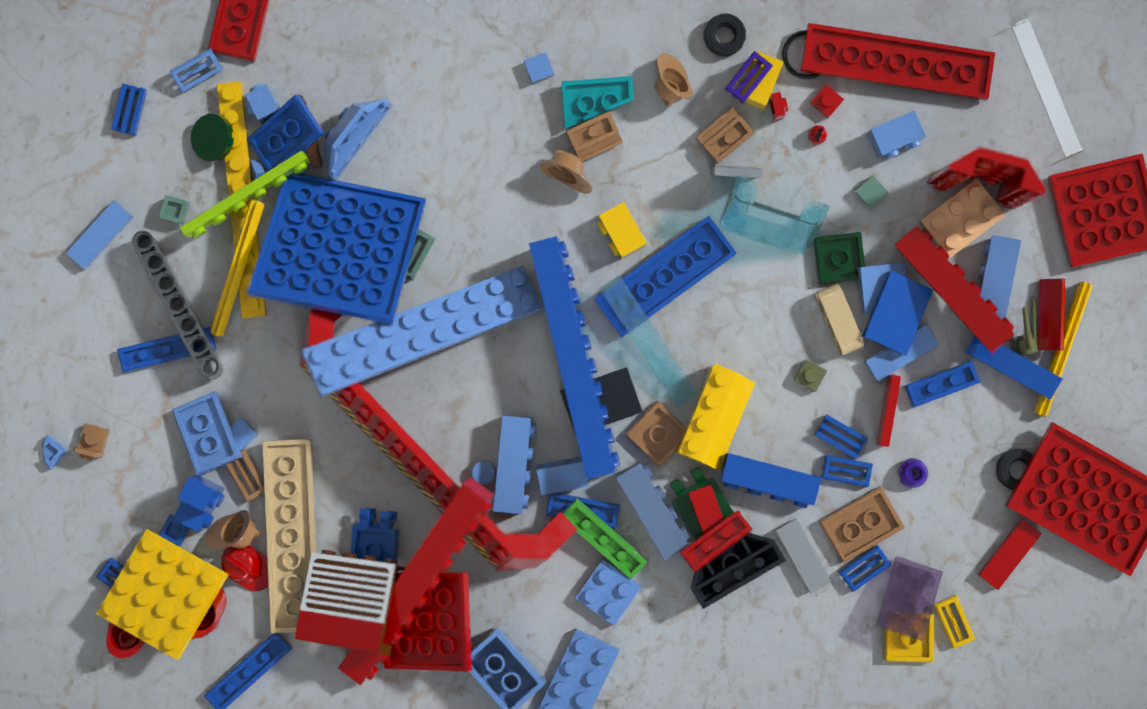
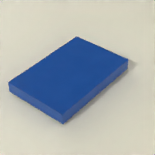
(285, 133)
(897, 313)

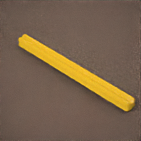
(237, 268)
(1070, 329)

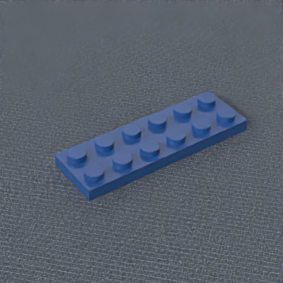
(673, 270)

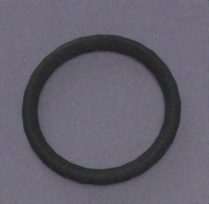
(785, 60)

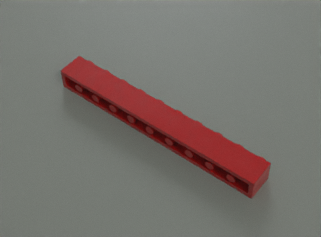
(423, 573)

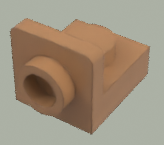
(92, 442)

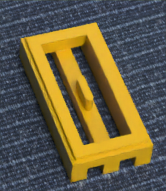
(945, 603)

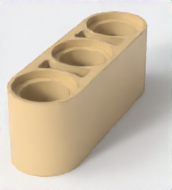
(839, 319)

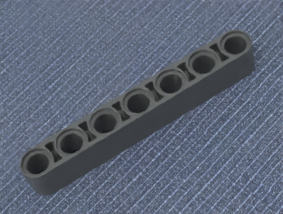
(172, 294)

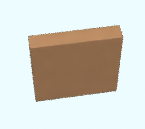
(657, 434)

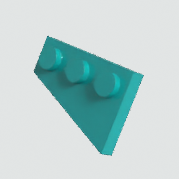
(594, 97)

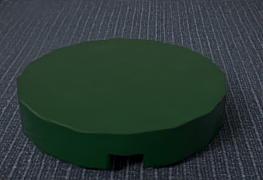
(212, 137)

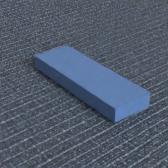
(99, 235)
(889, 361)

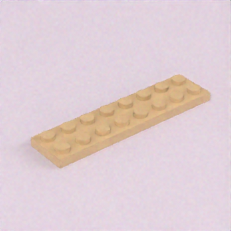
(288, 527)

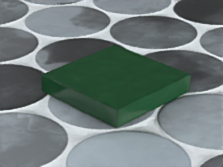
(838, 257)

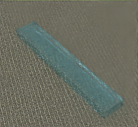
(648, 341)

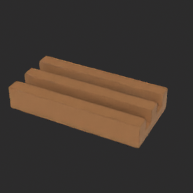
(255, 473)

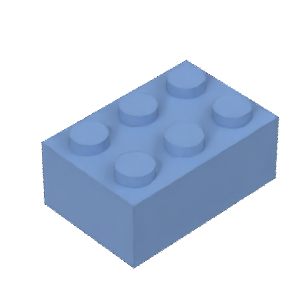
(504, 670)

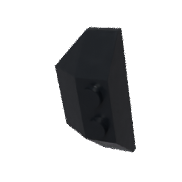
(735, 568)

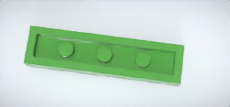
(604, 539)

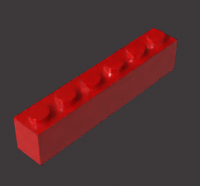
(954, 290)

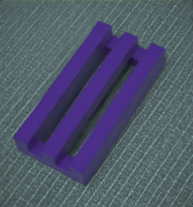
(736, 93)

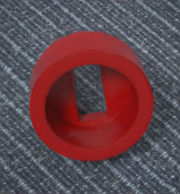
(812, 133)

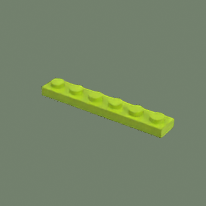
(238, 200)

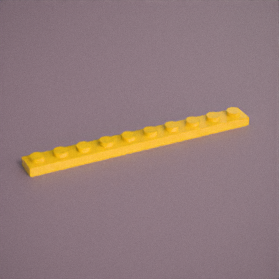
(238, 176)

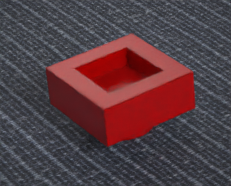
(827, 101)
(778, 106)

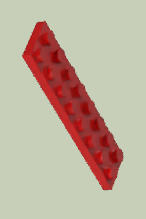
(897, 61)

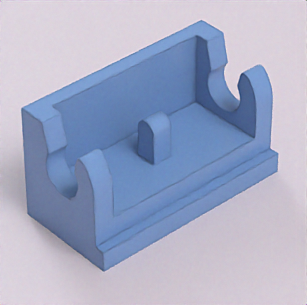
(561, 476)

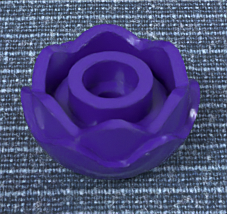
(905, 473)

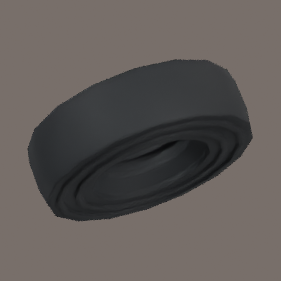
(736, 26)
(1004, 463)

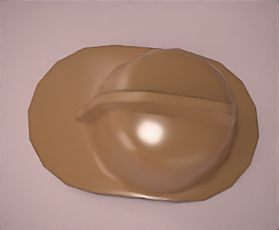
(672, 80)
(568, 170)
(232, 531)

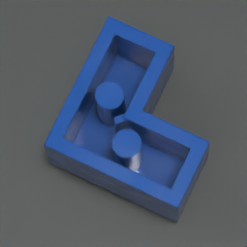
(198, 502)

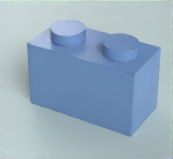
(896, 134)

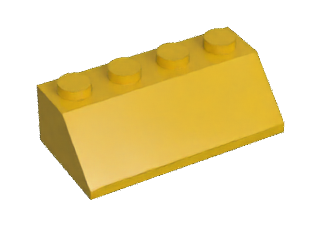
(715, 417)

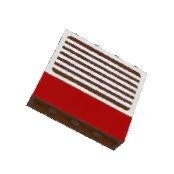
(347, 601)

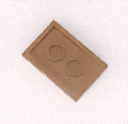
(861, 524)

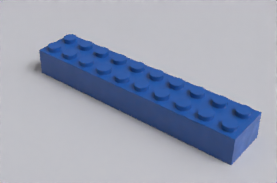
(573, 357)

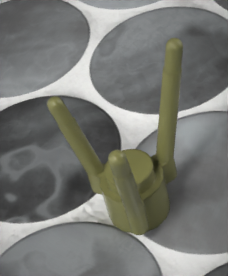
(1027, 342)

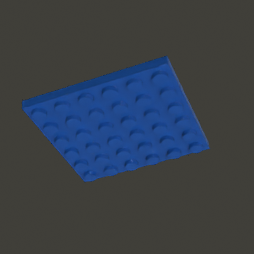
(338, 247)

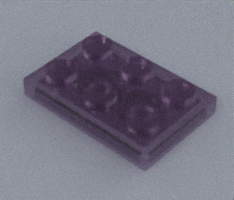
(909, 598)

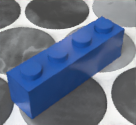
(770, 479)

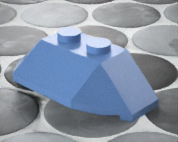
(351, 133)

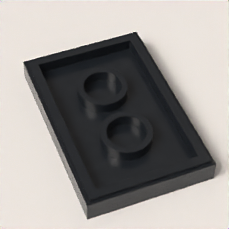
(618, 396)

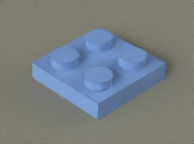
(608, 592)

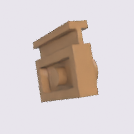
(725, 135)
(594, 136)

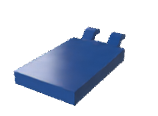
(373, 538)

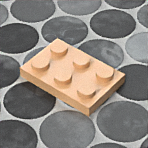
(962, 218)

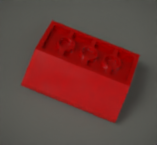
(1015, 174)

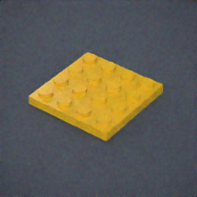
(162, 594)

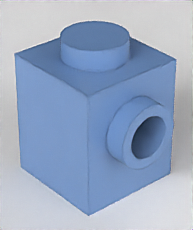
(261, 102)

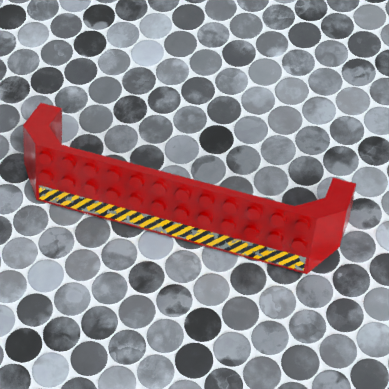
(498, 548)

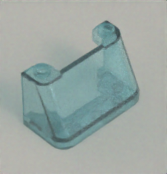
(769, 224)

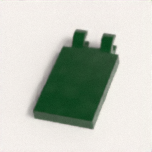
(685, 507)

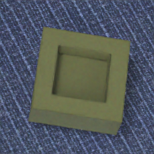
(810, 375)

